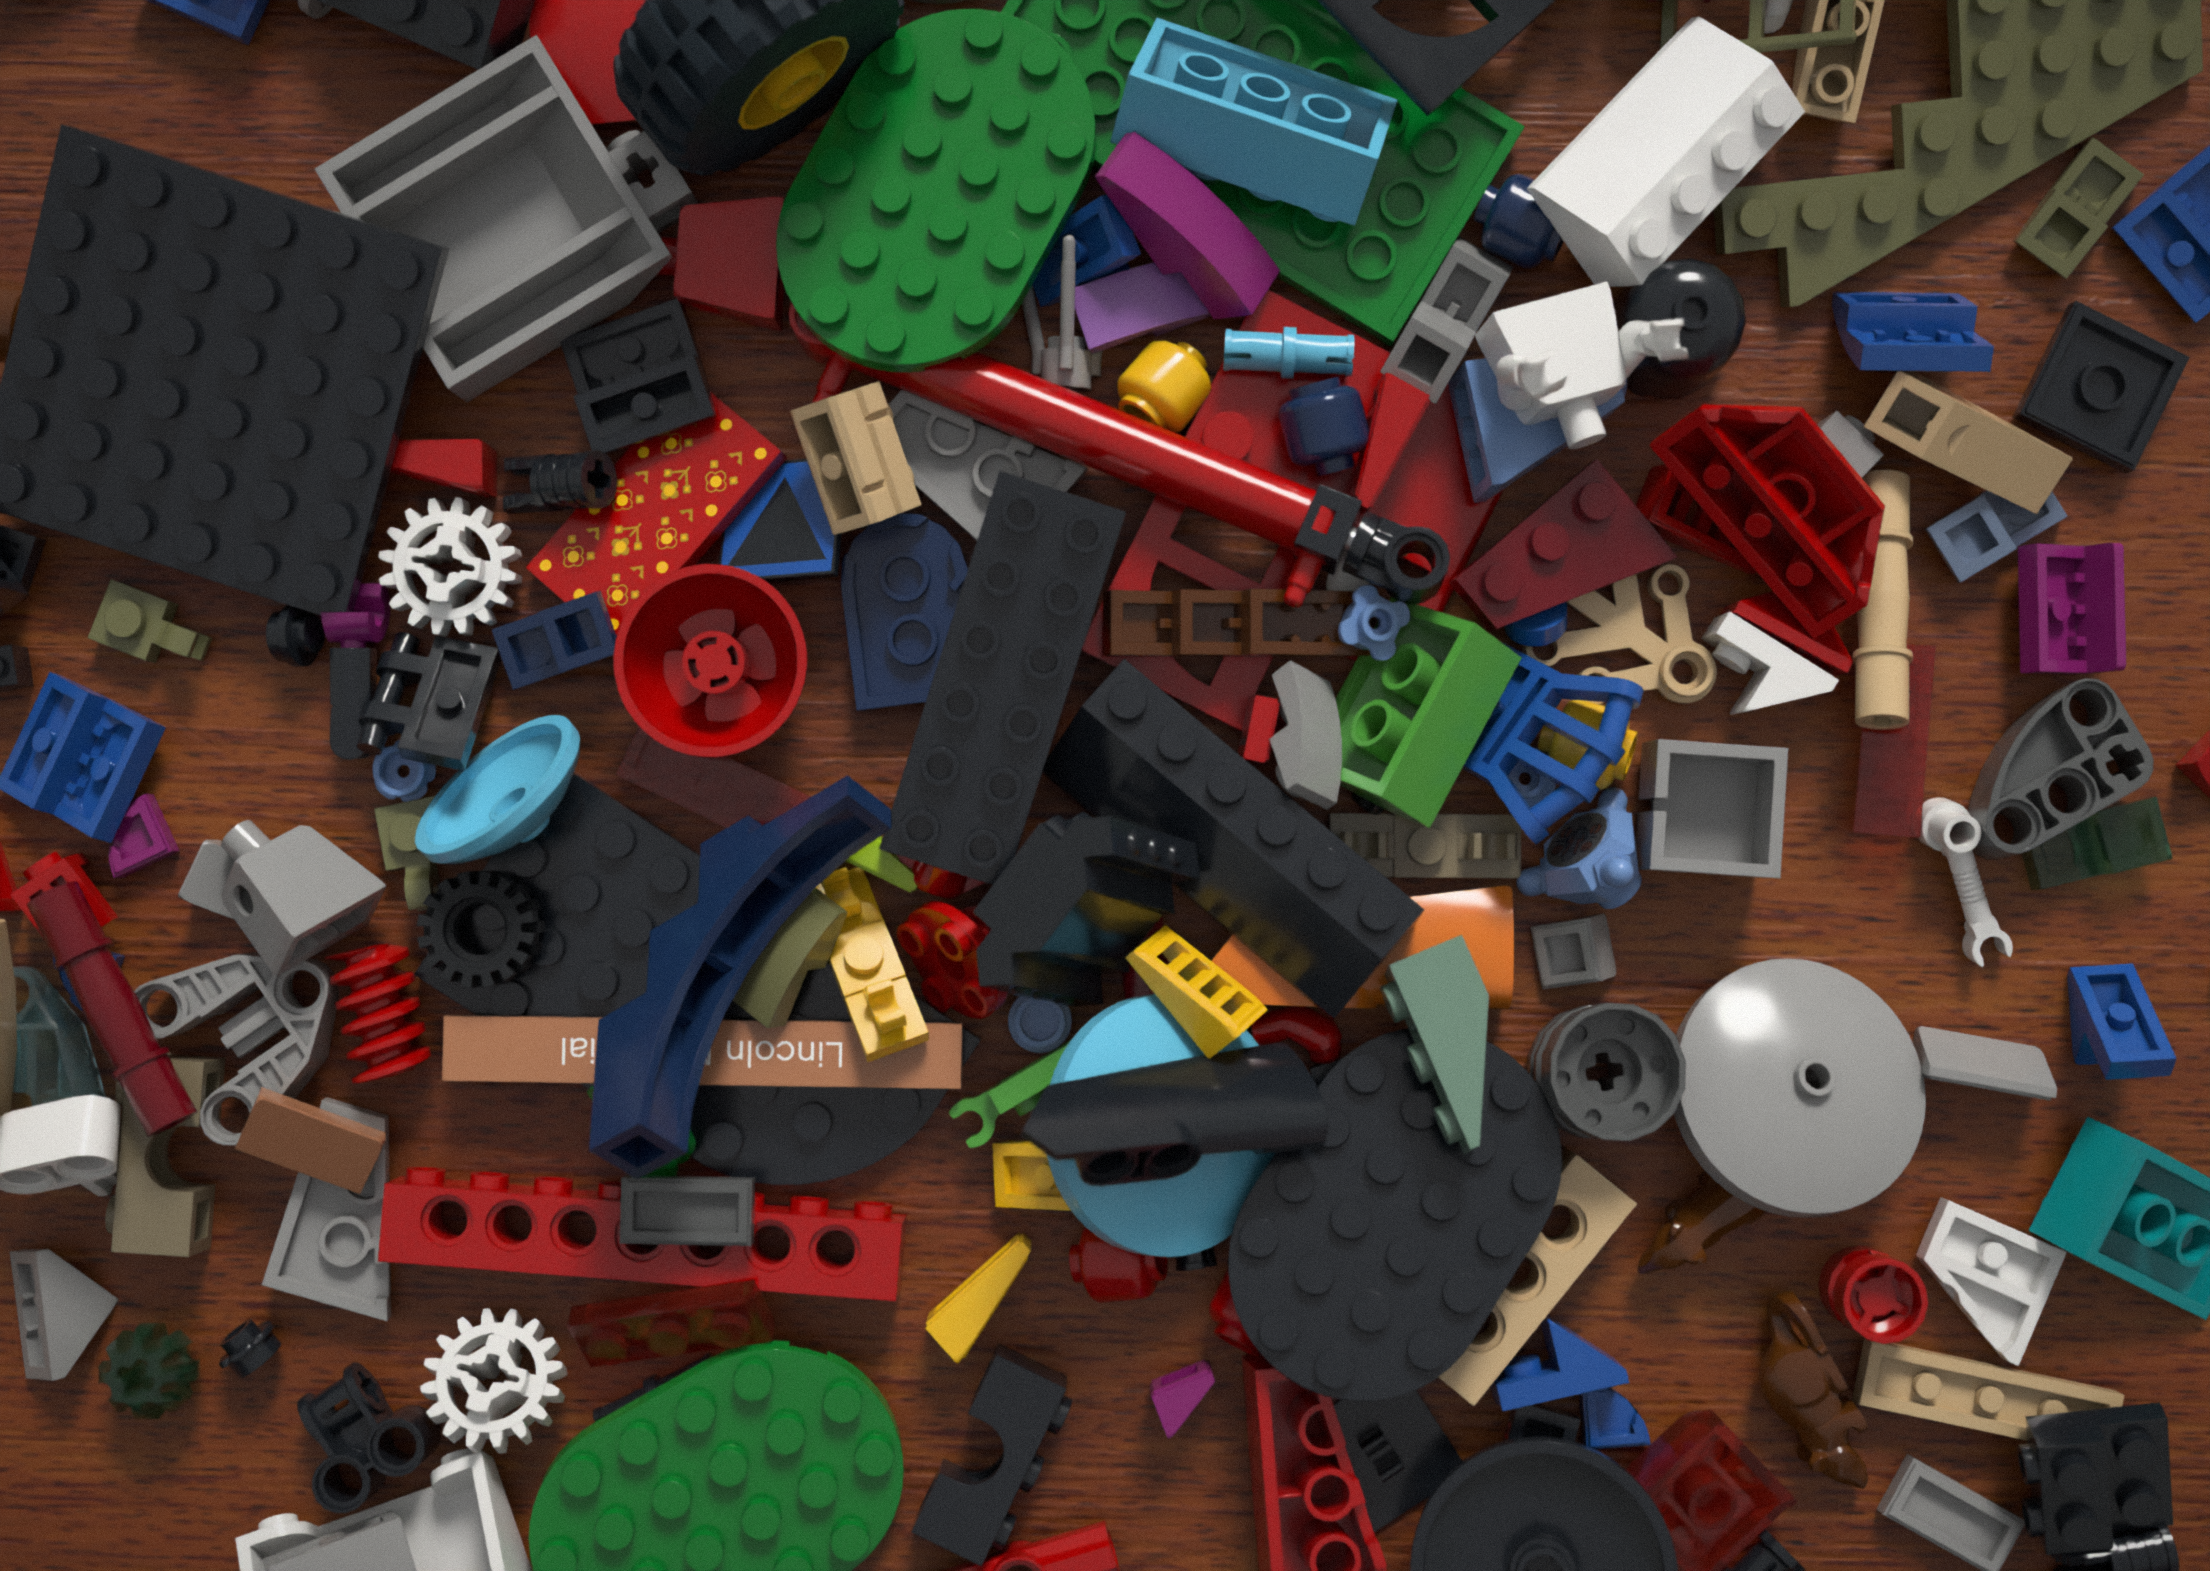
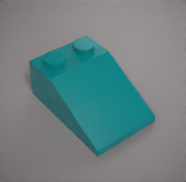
(2132, 1215)

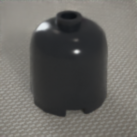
(1711, 328)

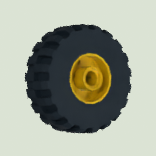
(741, 75)

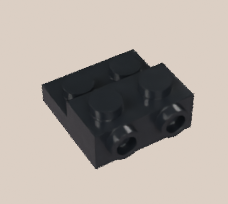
(2095, 1475)

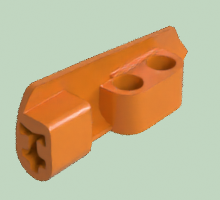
(1478, 915)

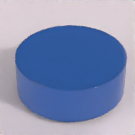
(1539, 628)

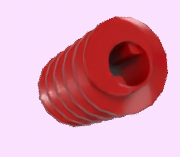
(379, 1011)

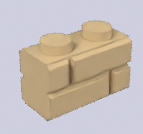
(856, 458)

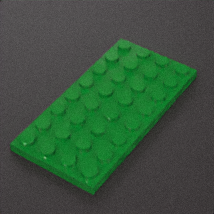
(1422, 183)

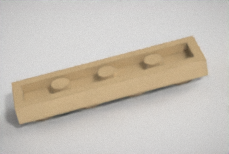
(1967, 1390)

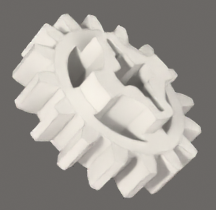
(449, 592)
(487, 1408)

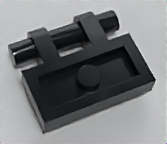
(446, 705)

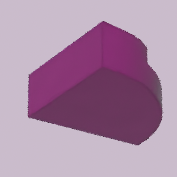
(141, 838)

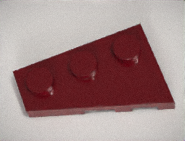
(1563, 549)

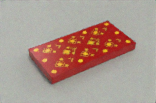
(666, 511)

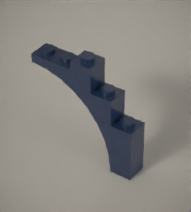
(748, 887)

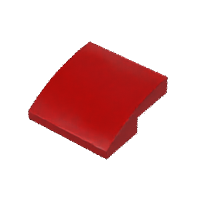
(582, 45)

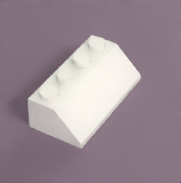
(1664, 153)

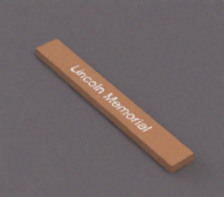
(741, 1054)

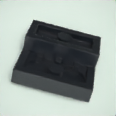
(638, 377)

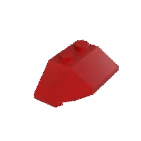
(1782, 503)

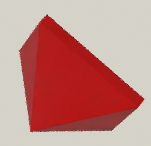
(1775, 619)

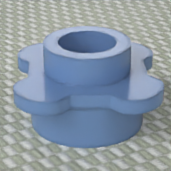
(1355, 625)

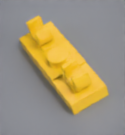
(871, 971)

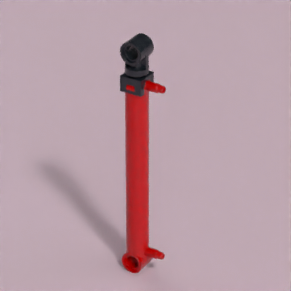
(1307, 521)

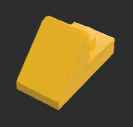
(1024, 1177)

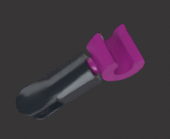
(354, 665)

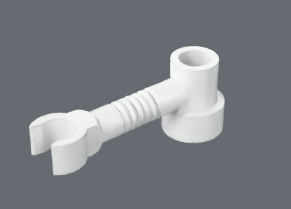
(1937, 821)

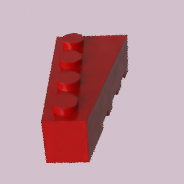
(1303, 1503)

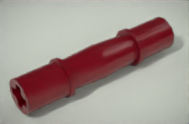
(112, 1008)

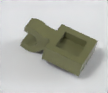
(143, 625)
(397, 833)

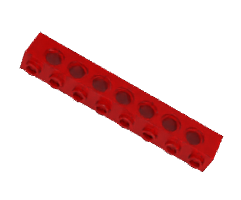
(416, 1234)

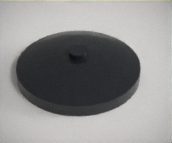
(1541, 1510)

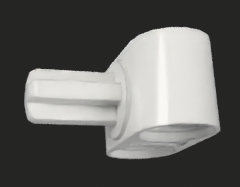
(60, 1146)

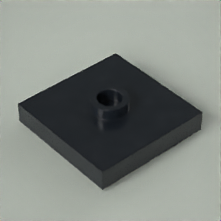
(2101, 387)

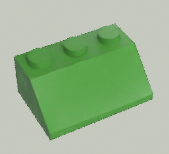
(1420, 712)

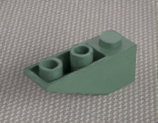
(1447, 1018)

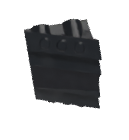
(1078, 906)

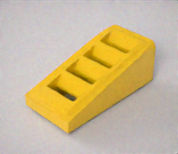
(1202, 999)
(967, 1309)

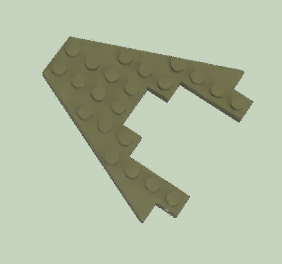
(2022, 92)

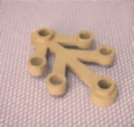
(1623, 627)

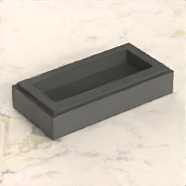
(687, 1210)

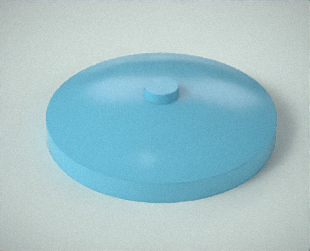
(1158, 1215)

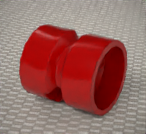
(1873, 1294)

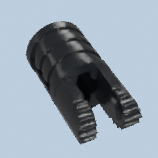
(562, 482)
(2132, 1551)

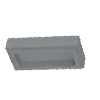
(1950, 1515)

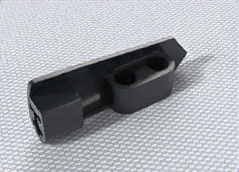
(1168, 1114)

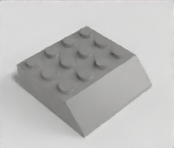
(524, 202)

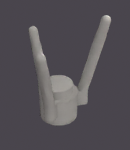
(1066, 358)

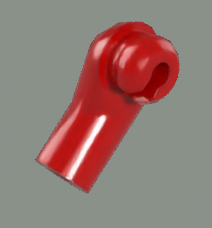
(1302, 1026)

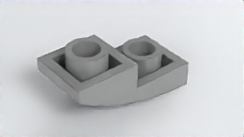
(1311, 742)

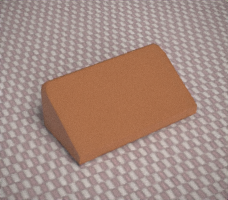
(311, 1140)

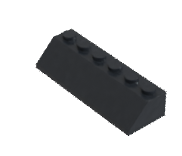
(1262, 858)

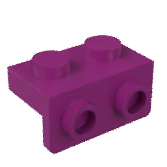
(2071, 608)

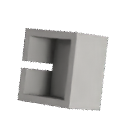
(1712, 808)

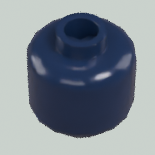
(1516, 224)
(1324, 425)

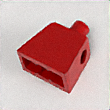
(728, 260)

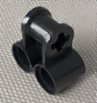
(361, 1437)

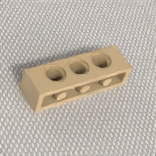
(1555, 1264)

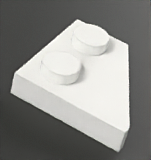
(1990, 1274)

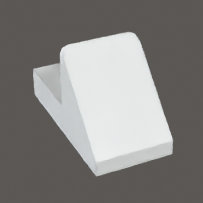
(1778, 670)

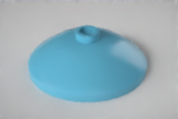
(502, 793)

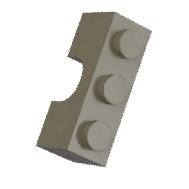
(152, 1204)

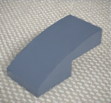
(1988, 531)

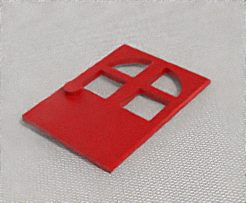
(1242, 420)

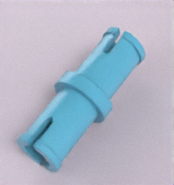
(1288, 352)

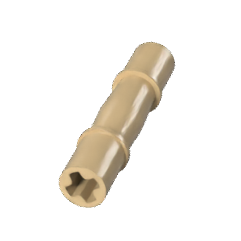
(1883, 624)

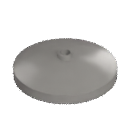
(1749, 1100)

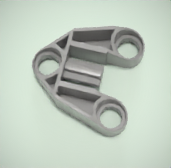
(221, 986)

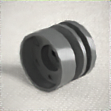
(1642, 1065)

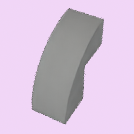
(1447, 318)

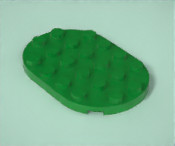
(936, 190)
(728, 1468)

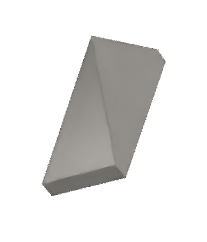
(55, 1311)

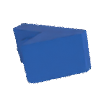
(1101, 249)
(2116, 1023)
(1572, 1369)

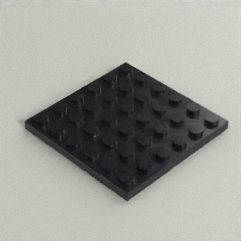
(210, 372)

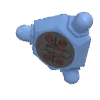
(1589, 857)

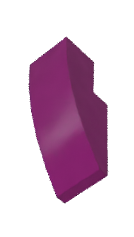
(1187, 228)

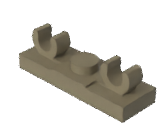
(1448, 849)

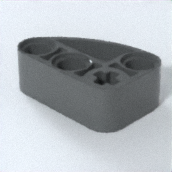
(2053, 748)

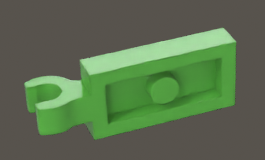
(1017, 1090)

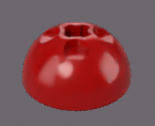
(680, 642)

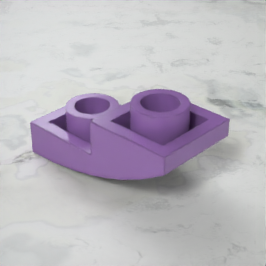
(1135, 305)

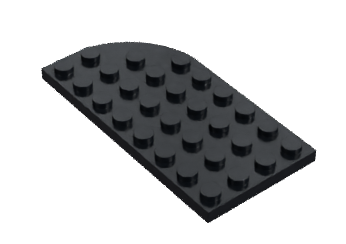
(601, 891)

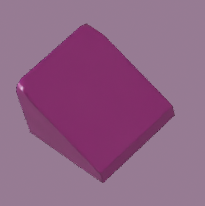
(1179, 1393)

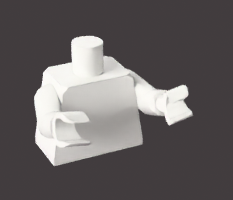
(1569, 357)

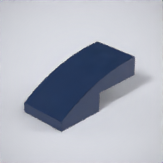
(556, 640)

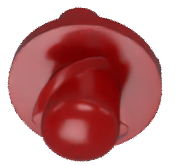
(944, 952)

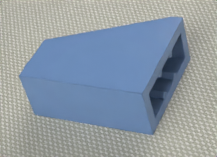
(1493, 438)

